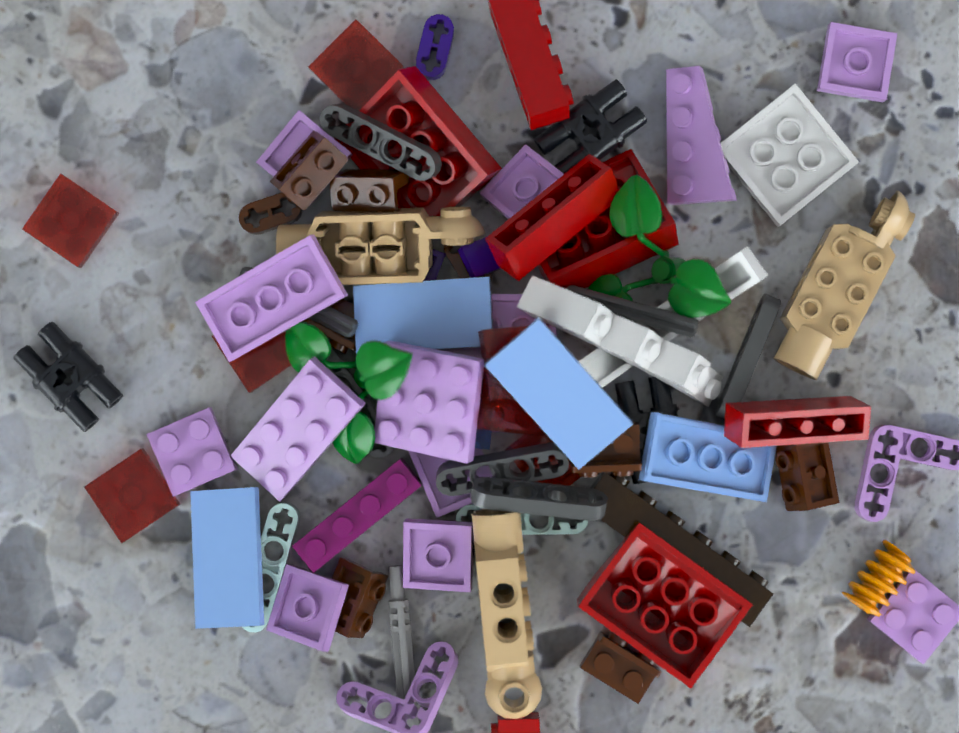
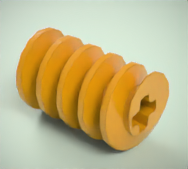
(880, 579)

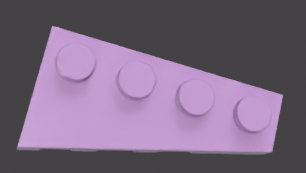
(694, 150)

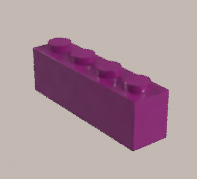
(357, 515)

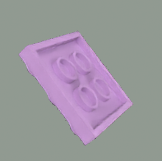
(434, 406)

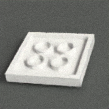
(787, 155)

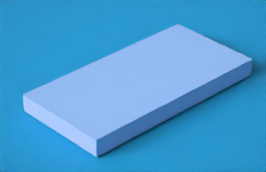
(424, 313)
(558, 393)
(701, 459)
(227, 558)

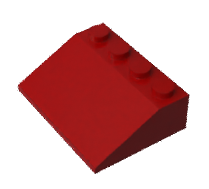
(419, 111)
(599, 247)
(663, 604)

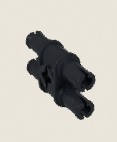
(591, 112)
(51, 378)
(628, 402)

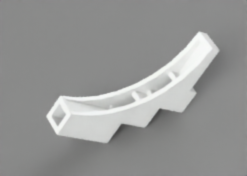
(736, 275)
(622, 338)

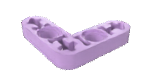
(899, 450)
(404, 708)

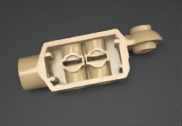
(383, 244)
(840, 287)
(511, 644)

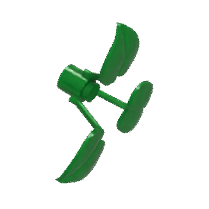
(696, 283)
(378, 370)

